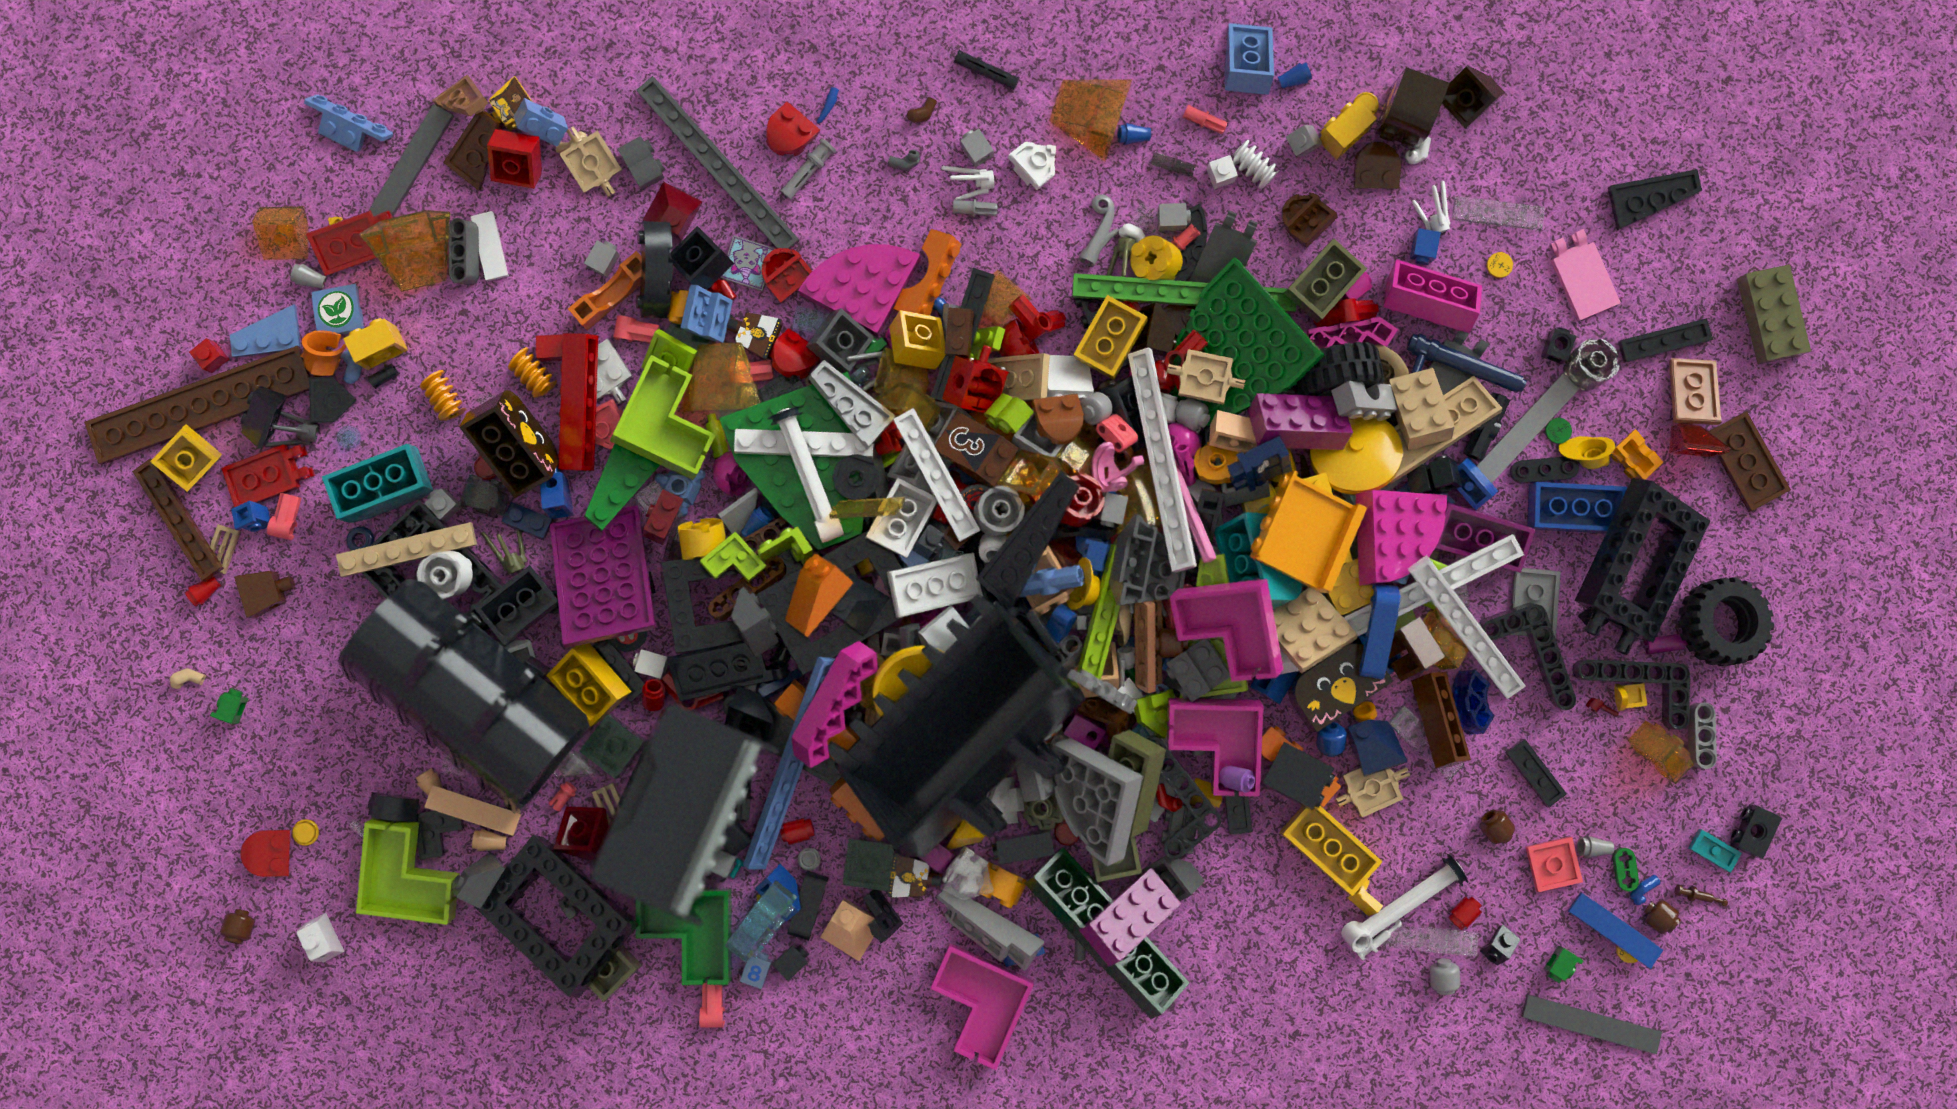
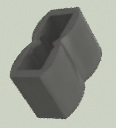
(641, 162)

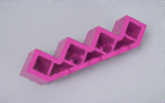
(1371, 331)
(837, 692)

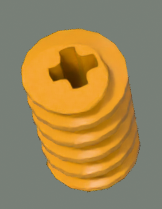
(530, 374)
(440, 396)

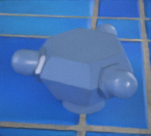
(681, 486)

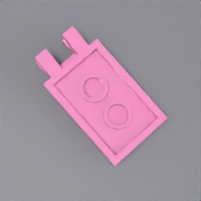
(1583, 276)

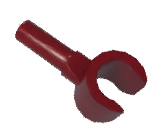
(1597, 704)

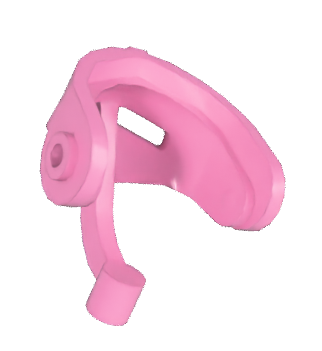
(1103, 458)

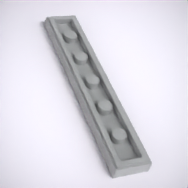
(1527, 427)

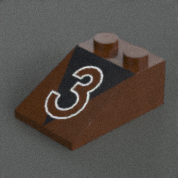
(975, 449)

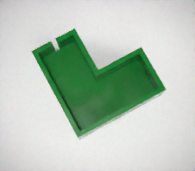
(701, 945)

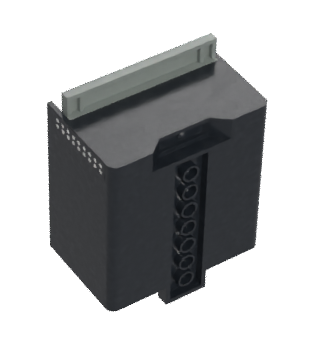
(676, 811)

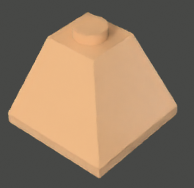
(849, 929)

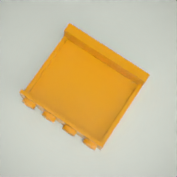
(1307, 533)

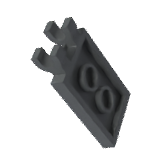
(1222, 247)
(1449, 377)

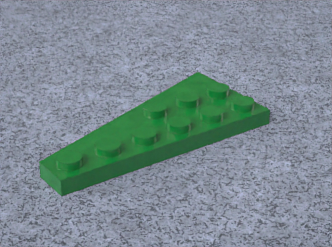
(618, 483)

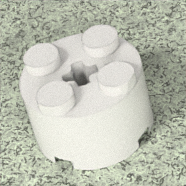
(446, 573)

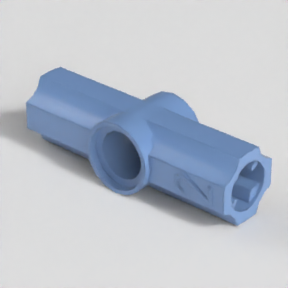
(1053, 580)

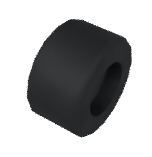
(735, 838)

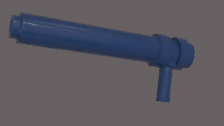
(1434, 351)

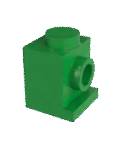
(230, 706)
(1562, 964)

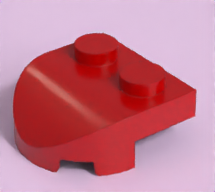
(789, 131)
(784, 272)
(792, 356)
(267, 853)

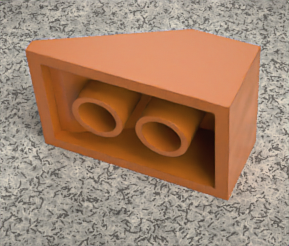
(815, 594)

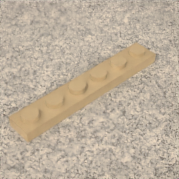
(406, 549)

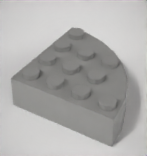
(1096, 799)

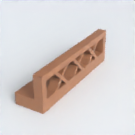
(1147, 662)

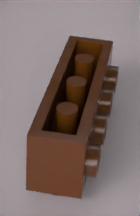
(1440, 720)

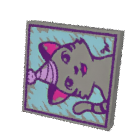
(748, 262)

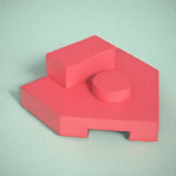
(606, 421)

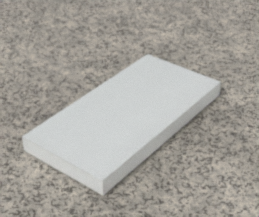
(934, 584)

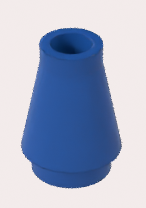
(1297, 75)
(1132, 134)
(758, 519)

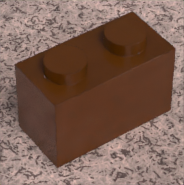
(959, 332)

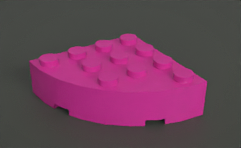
(862, 282)
(1397, 532)

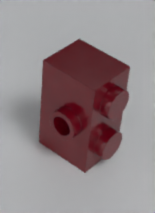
(662, 517)

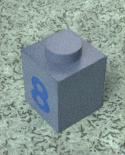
(756, 970)

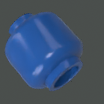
(1331, 739)

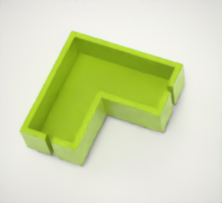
(653, 429)
(393, 884)

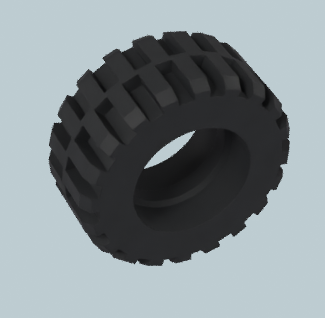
(1342, 364)
(1752, 618)

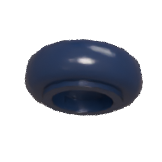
(370, 539)

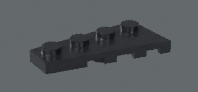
(1647, 196)

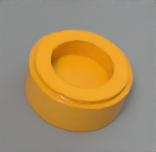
(1365, 711)

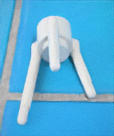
(982, 177)
(1439, 221)

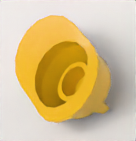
(1589, 451)
(1089, 591)

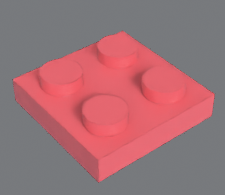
(1554, 864)

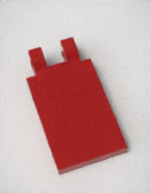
(340, 243)
(266, 474)

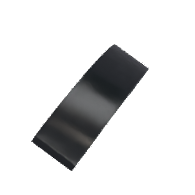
(1209, 510)

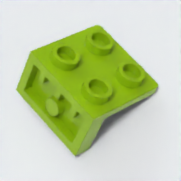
(788, 538)

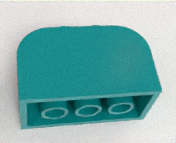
(378, 484)
(1235, 542)

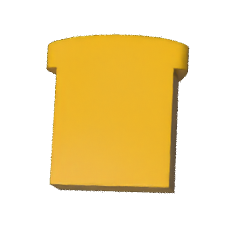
(1630, 696)
(1206, 789)
(1365, 901)

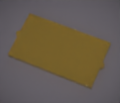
(867, 507)

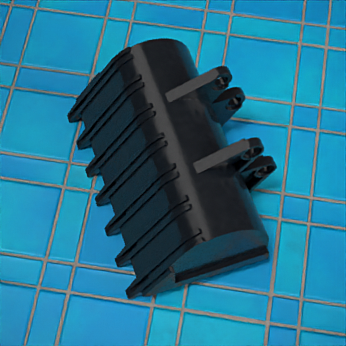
(463, 693)
(959, 732)

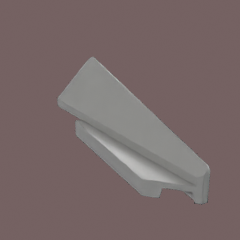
(991, 930)

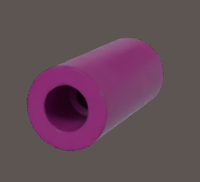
(1665, 644)

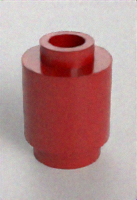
(653, 695)
(797, 831)
(1465, 912)

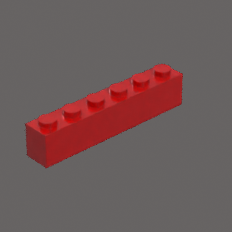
(578, 401)

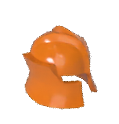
(316, 357)

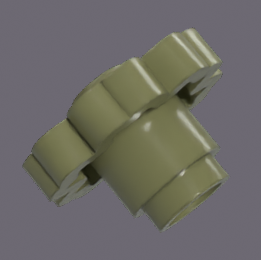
(1044, 819)

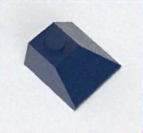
(1375, 746)

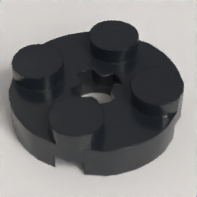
(850, 466)

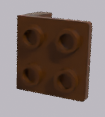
(1103, 711)

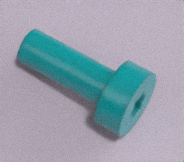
(739, 863)

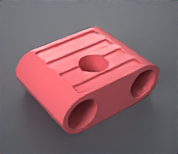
(1117, 431)

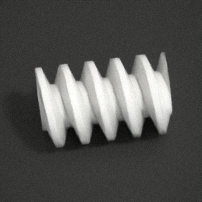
(1254, 164)

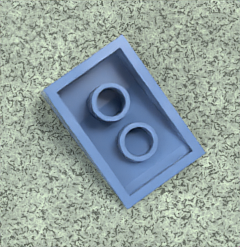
(1249, 59)

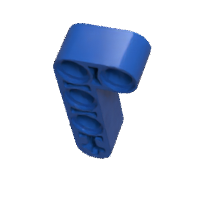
(1380, 631)

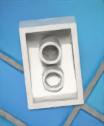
(903, 530)

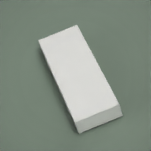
(490, 247)

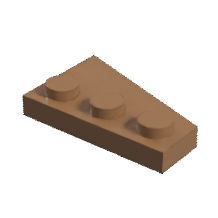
(462, 98)

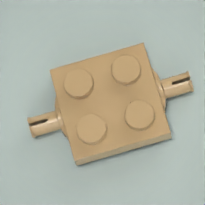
(590, 161)
(1205, 376)
(1372, 791)

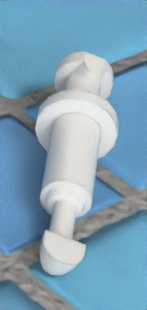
(1380, 939)

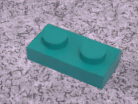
(1714, 850)

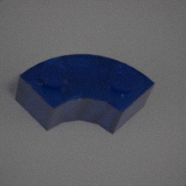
(1471, 701)

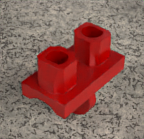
(890, 441)

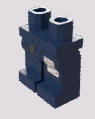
(1260, 465)

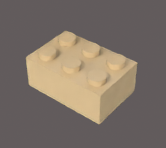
(1421, 409)

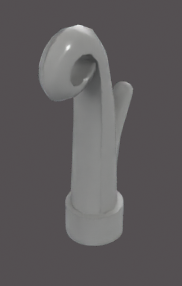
(1102, 234)

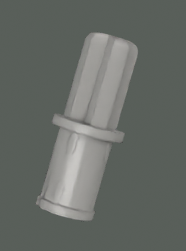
(974, 208)

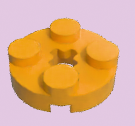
(1209, 472)

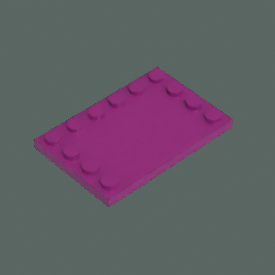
(602, 578)

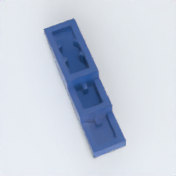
(1615, 930)

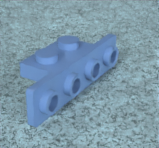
(345, 126)

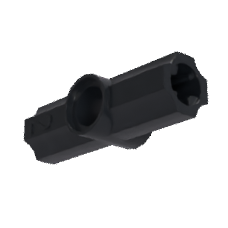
(1483, 435)

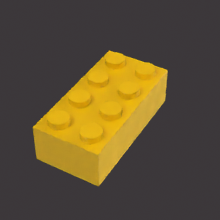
(1331, 848)

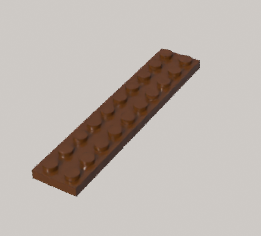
(194, 404)

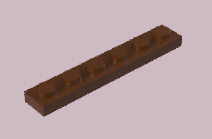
(178, 520)

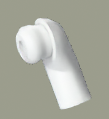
(1418, 154)
(1132, 231)

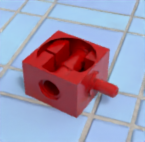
(974, 382)

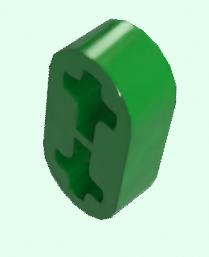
(1631, 868)

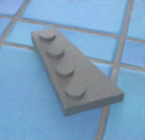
(854, 406)

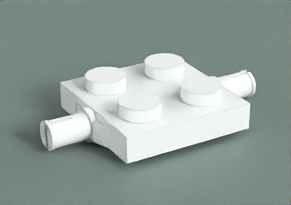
(611, 372)

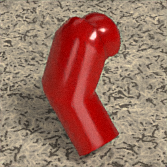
(723, 288)
(1166, 801)

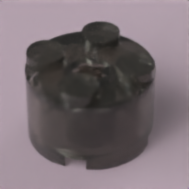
(1591, 364)
(484, 497)

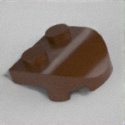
(1377, 167)
(1307, 217)

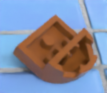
(1058, 418)

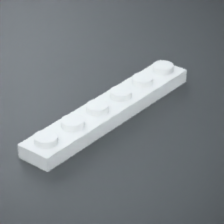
(819, 443)
(936, 474)

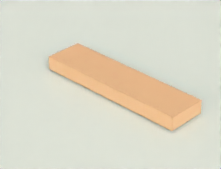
(472, 810)

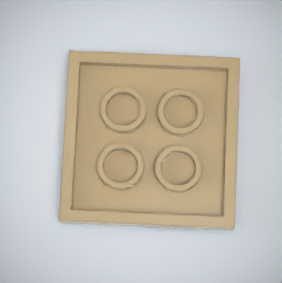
(1311, 629)

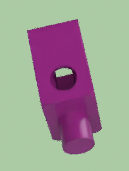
(1079, 728)
(940, 857)

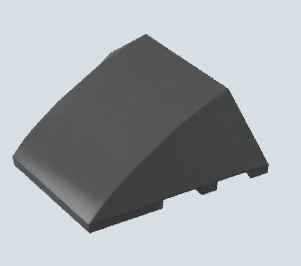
(1142, 565)

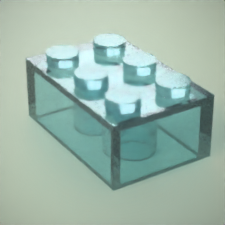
(760, 922)

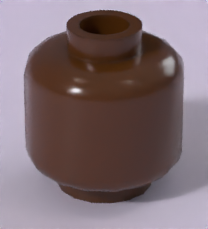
(1167, 643)
(1497, 826)
(1662, 917)
(237, 927)

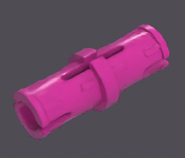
(1183, 454)

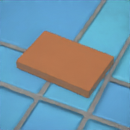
(1694, 391)

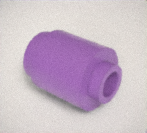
(1237, 778)

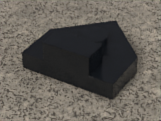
(327, 399)

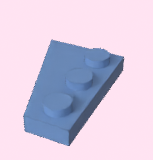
(267, 335)

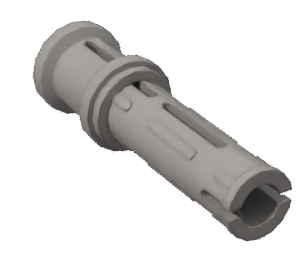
(814, 161)

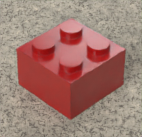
(514, 158)

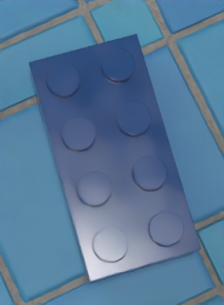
(1572, 506)

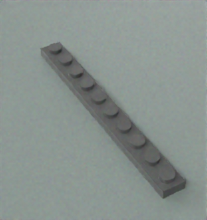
(717, 164)

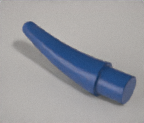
(829, 104)

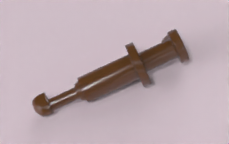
(1693, 894)

